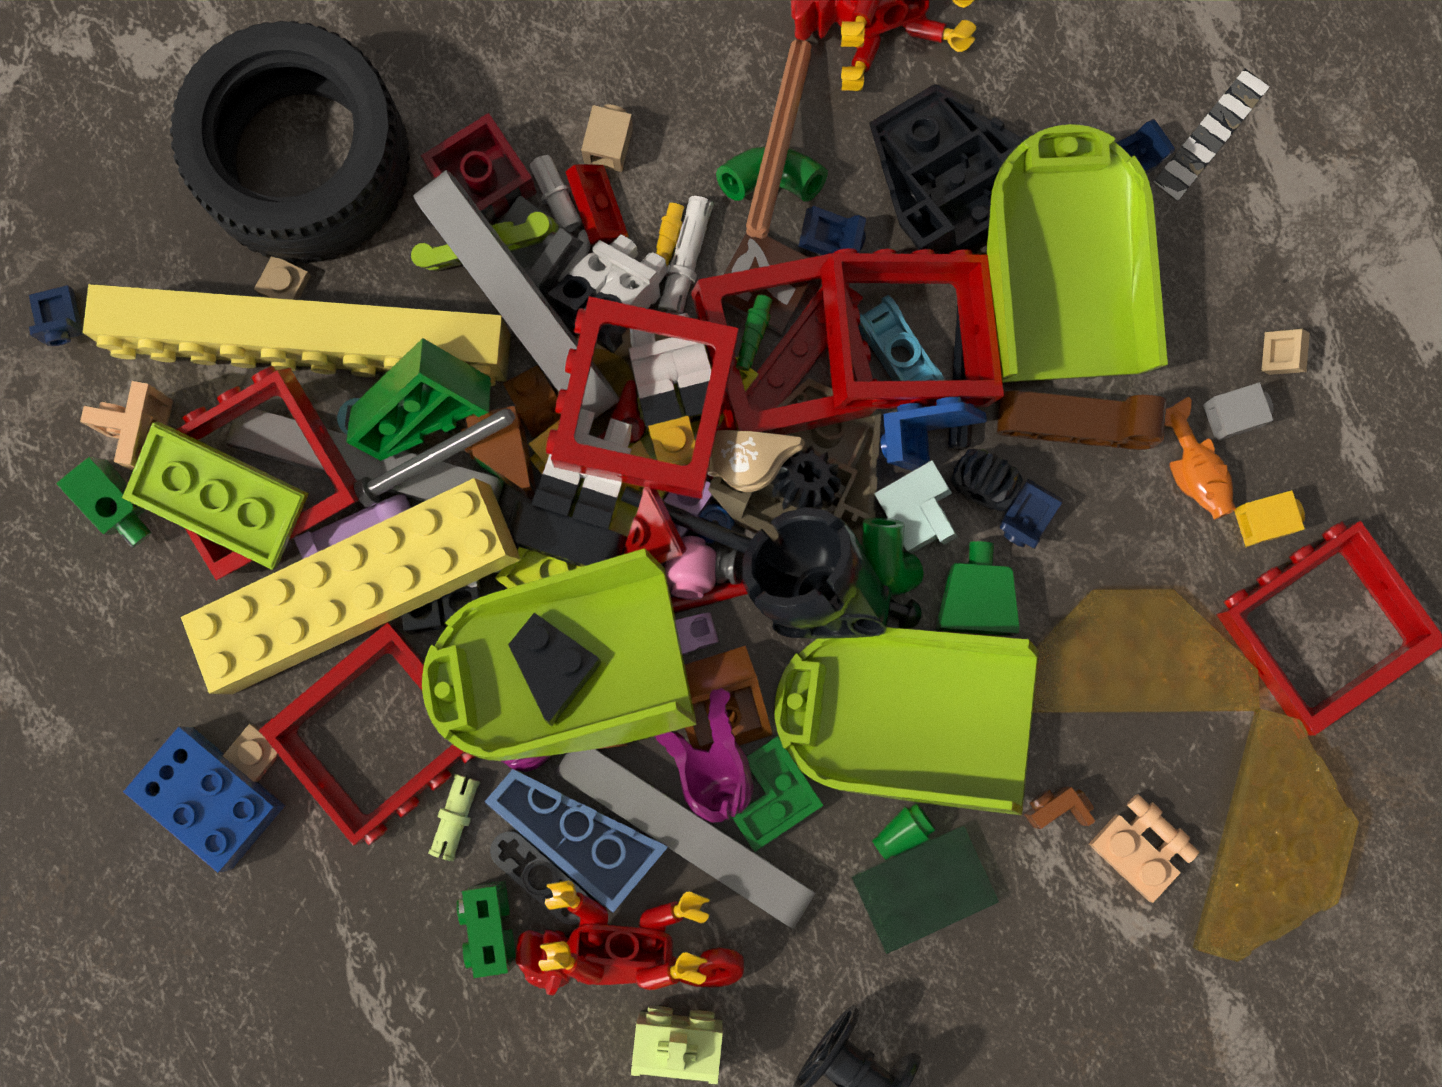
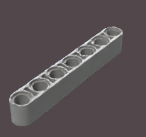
(508, 286)
(283, 441)
(687, 834)

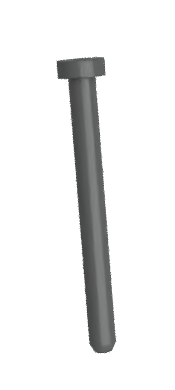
(369, 490)

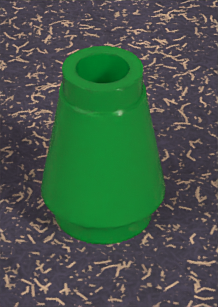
(904, 832)

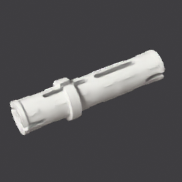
(681, 272)

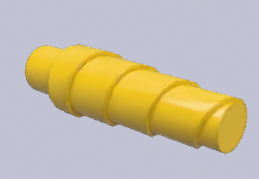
(669, 231)

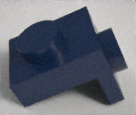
(1148, 145)
(828, 232)
(55, 316)
(1029, 514)

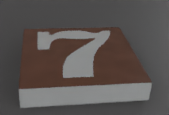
(759, 253)

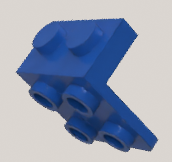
(906, 430)

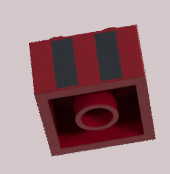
(483, 166)

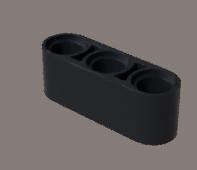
(562, 536)

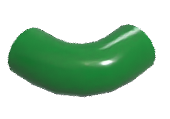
(800, 174)
(883, 548)

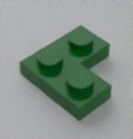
(786, 799)

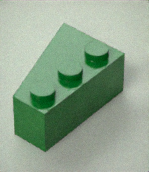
(415, 398)

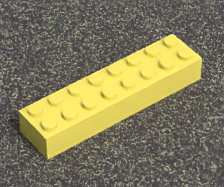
(350, 587)

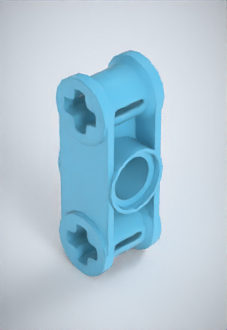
(886, 328)

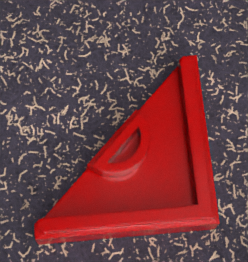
(654, 529)

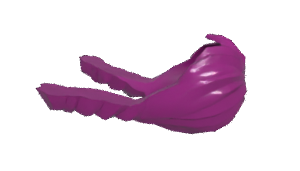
(716, 780)

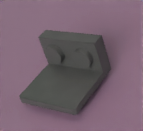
(547, 259)

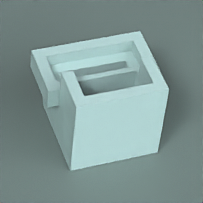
(916, 503)

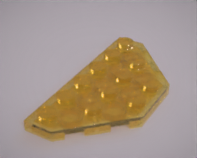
(1140, 656)
(1280, 842)

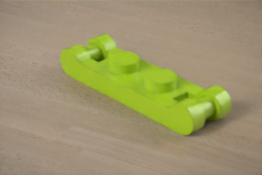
(531, 232)

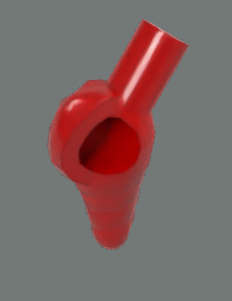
(627, 412)

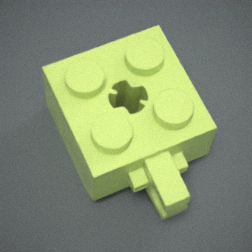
(677, 1045)

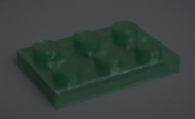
(924, 889)

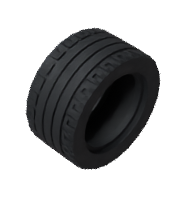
(242, 78)

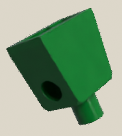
(93, 489)
(979, 596)

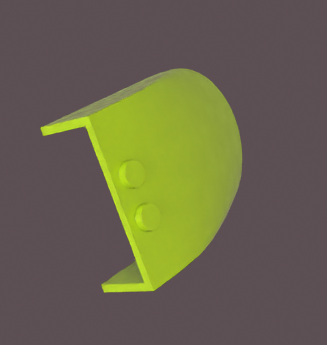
(1074, 260)
(610, 608)
(913, 716)

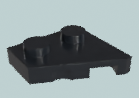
(551, 665)

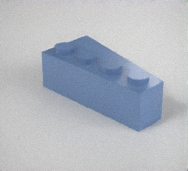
(585, 844)

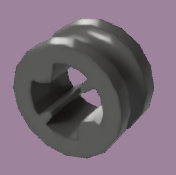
(729, 566)

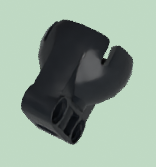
(815, 579)

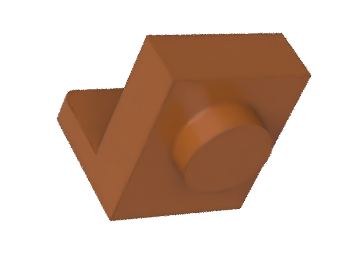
(533, 400)
(1049, 806)

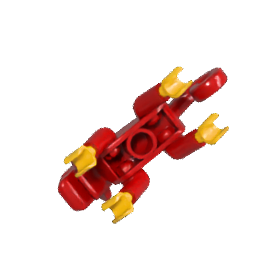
(866, 19)
(621, 954)

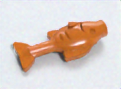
(1201, 471)

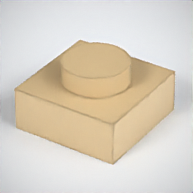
(282, 280)
(1285, 352)
(251, 753)

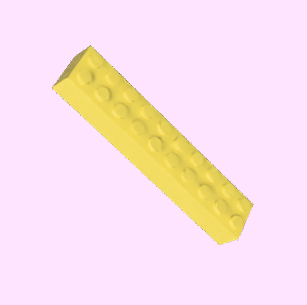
(285, 331)

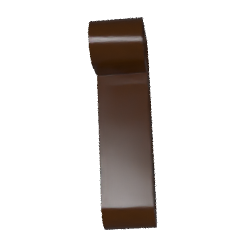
(1125, 424)

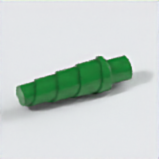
(755, 327)

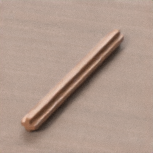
(778, 140)

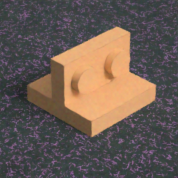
(131, 423)

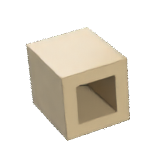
(607, 137)

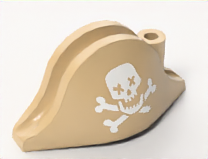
(751, 458)

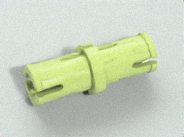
(454, 817)

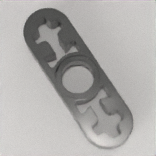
(511, 863)

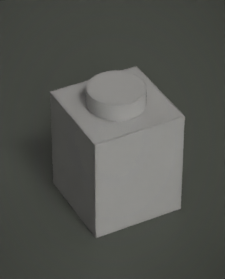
(1239, 411)

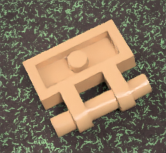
(1135, 857)

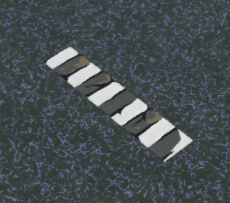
(1211, 134)

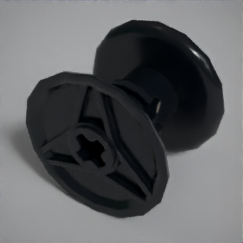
(848, 1065)

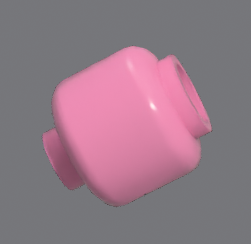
(692, 572)

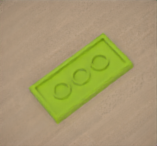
(215, 495)

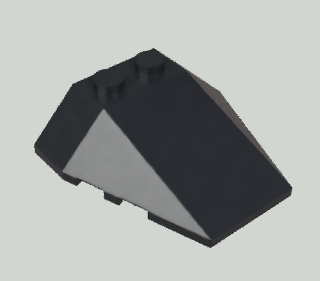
(941, 167)

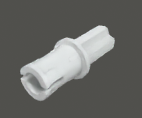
(555, 193)

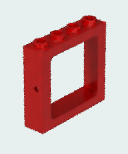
(976, 316)
(234, 404)
(794, 417)
(628, 468)
(1387, 588)
(283, 736)

